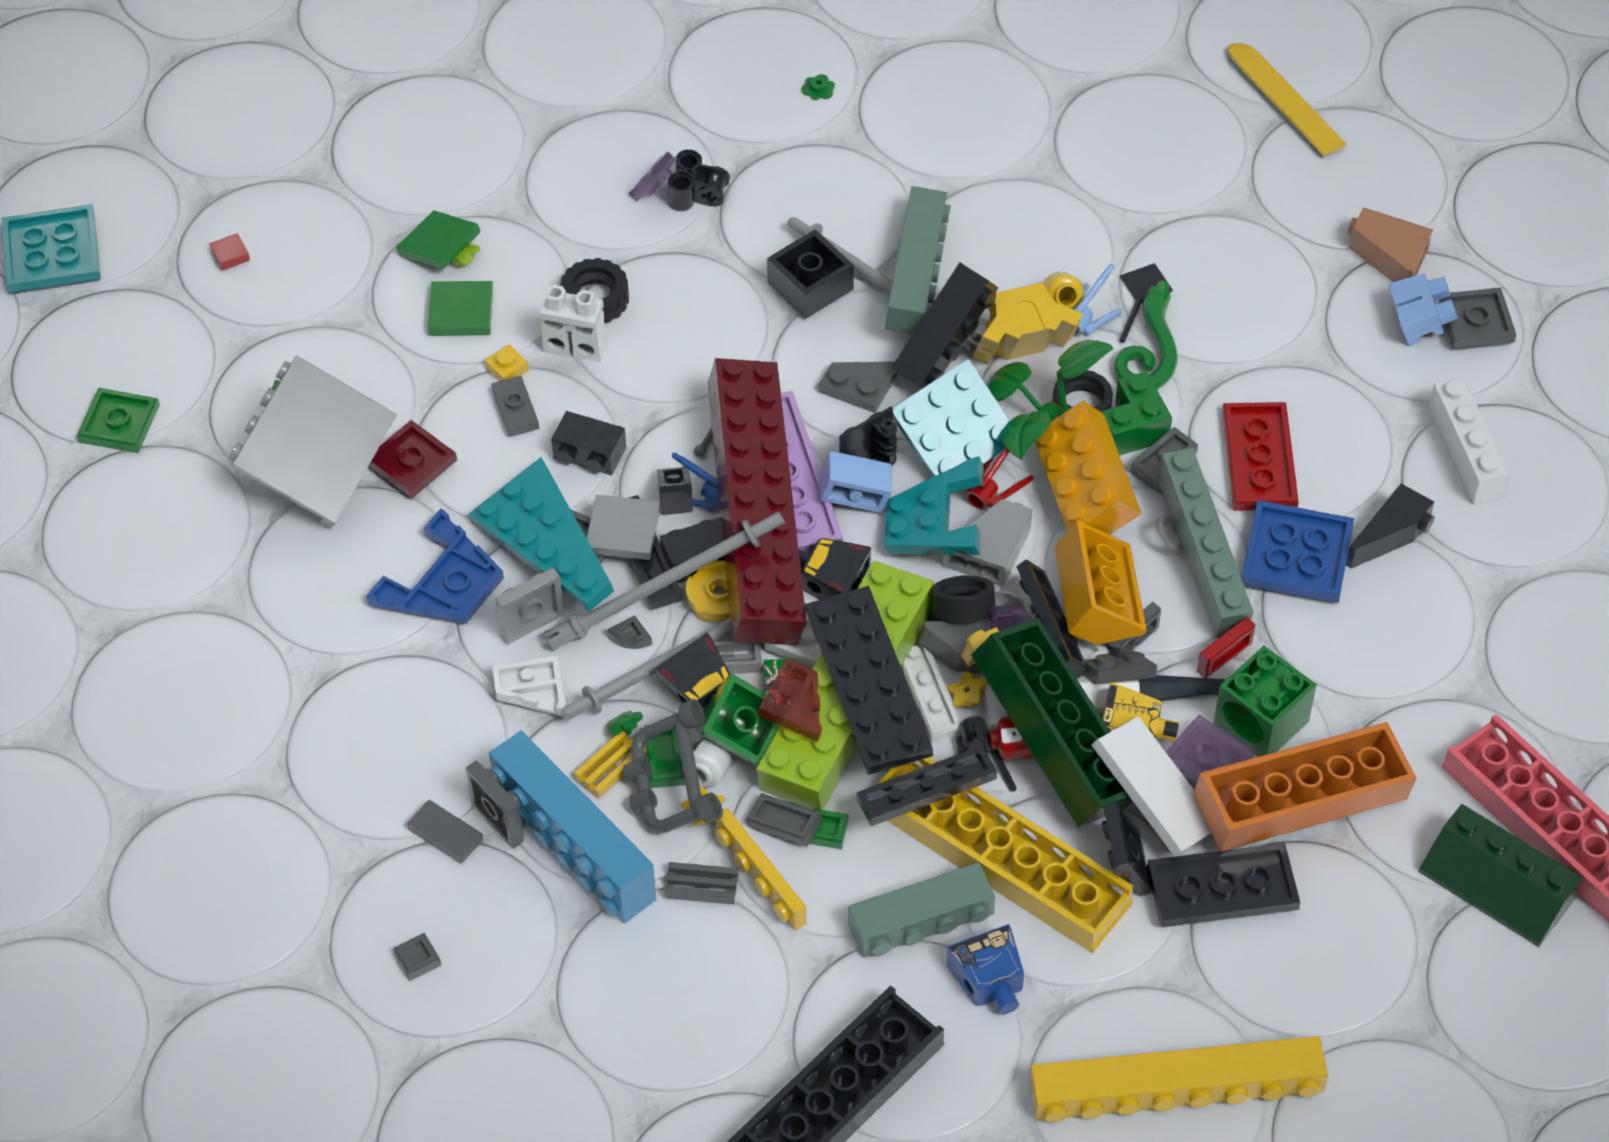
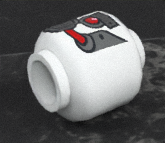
(711, 762)

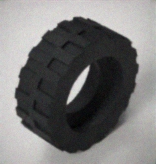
(602, 272)

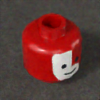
(1009, 741)

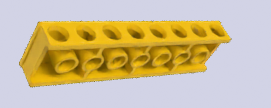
(1018, 865)

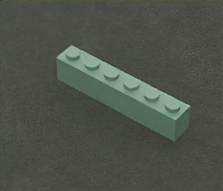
(916, 259)
(1203, 540)

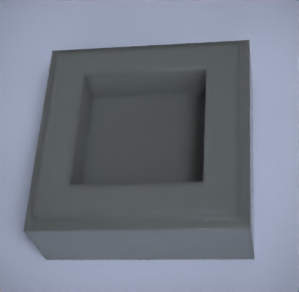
(417, 956)

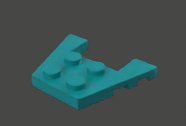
(920, 516)

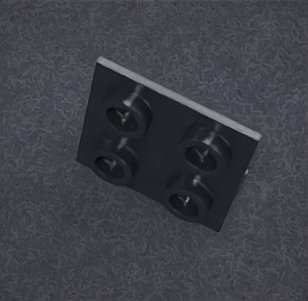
(872, 438)

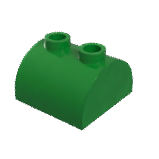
(735, 723)

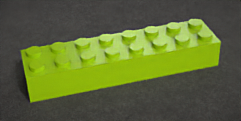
(808, 769)

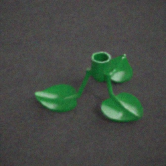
(1027, 429)

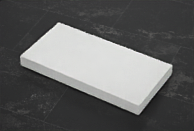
(1154, 784)

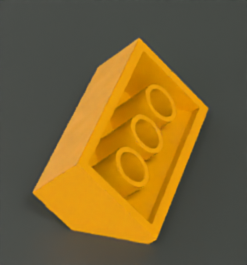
(1098, 586)

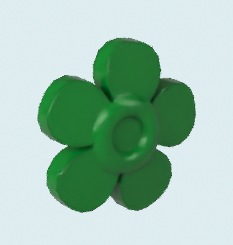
(626, 721)

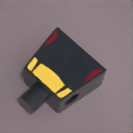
(833, 567)
(694, 671)

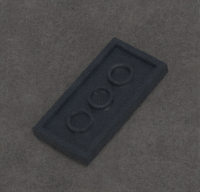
(1223, 884)

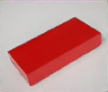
(1226, 648)

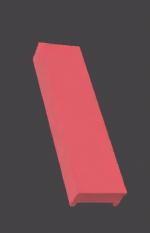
(1534, 807)

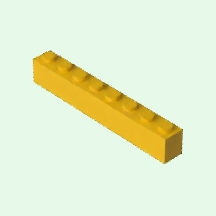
(1178, 1078)

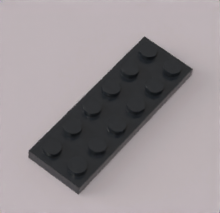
(868, 680)

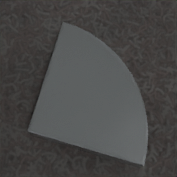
(630, 634)

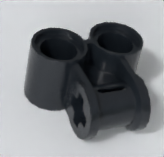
(695, 182)

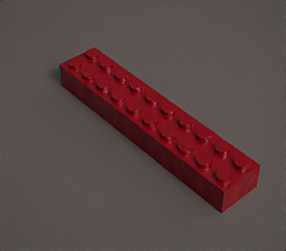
(753, 485)

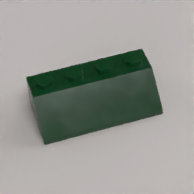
(1500, 875)

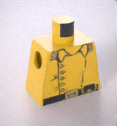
(1126, 704)

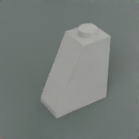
(1001, 540)

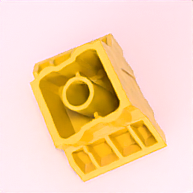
(1025, 324)

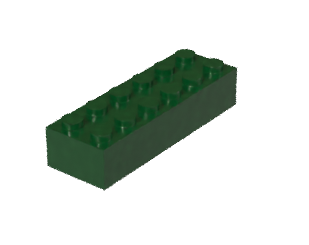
(1051, 717)

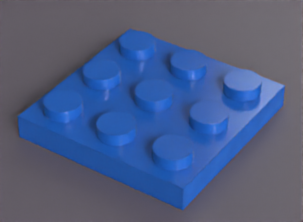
(1297, 551)

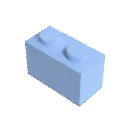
(855, 482)

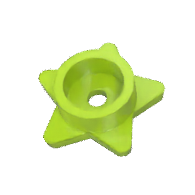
(466, 255)

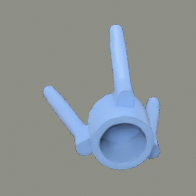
(1086, 325)

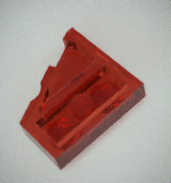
(794, 700)

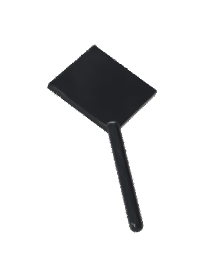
(1138, 283)

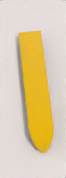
(1286, 98)

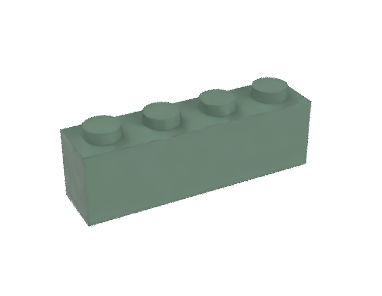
(921, 910)

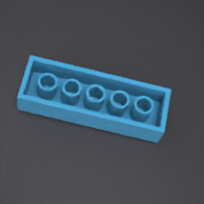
(575, 828)

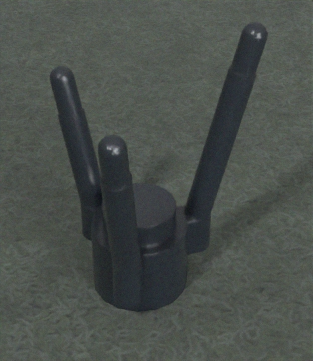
(974, 734)

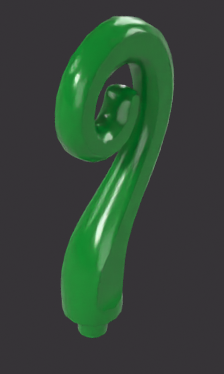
(1154, 312)

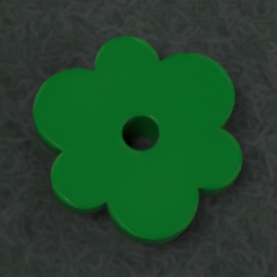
(818, 87)

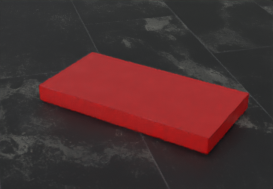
(1259, 454)

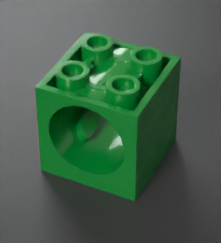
(1264, 702)

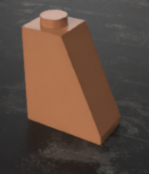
(1389, 243)

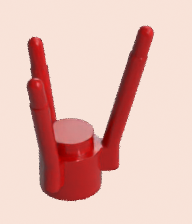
(986, 494)

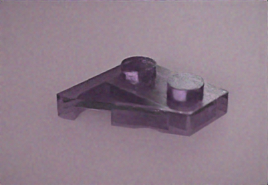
(654, 177)

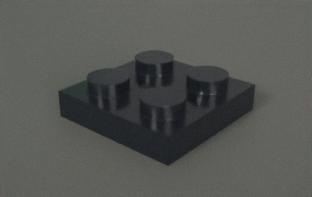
(1127, 849)

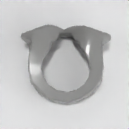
(1169, 524)

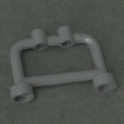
(644, 802)

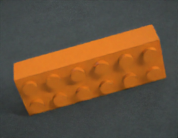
(1304, 786)

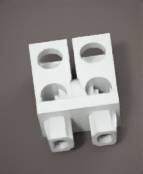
(575, 322)

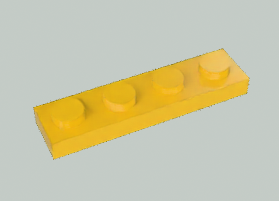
(765, 875)

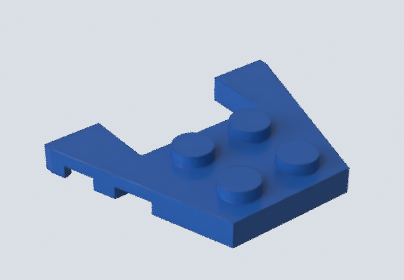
(453, 584)

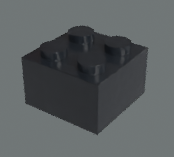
(810, 273)

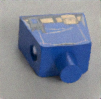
(988, 968)

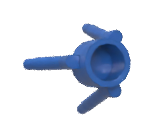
(709, 489)

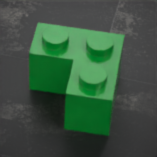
(1139, 415)

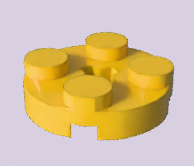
(700, 593)

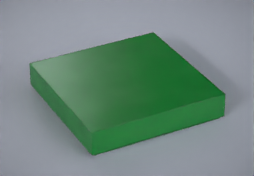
(438, 239)
(460, 308)
(118, 420)

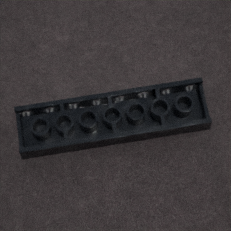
(853, 1081)

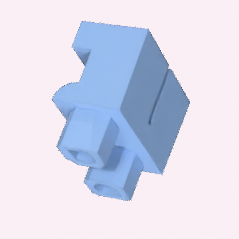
(1416, 306)

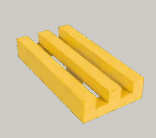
(587, 778)

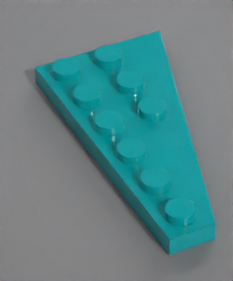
(541, 530)

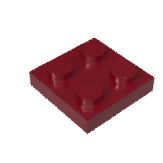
(412, 459)

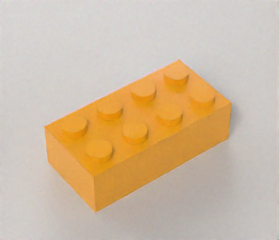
(1087, 470)

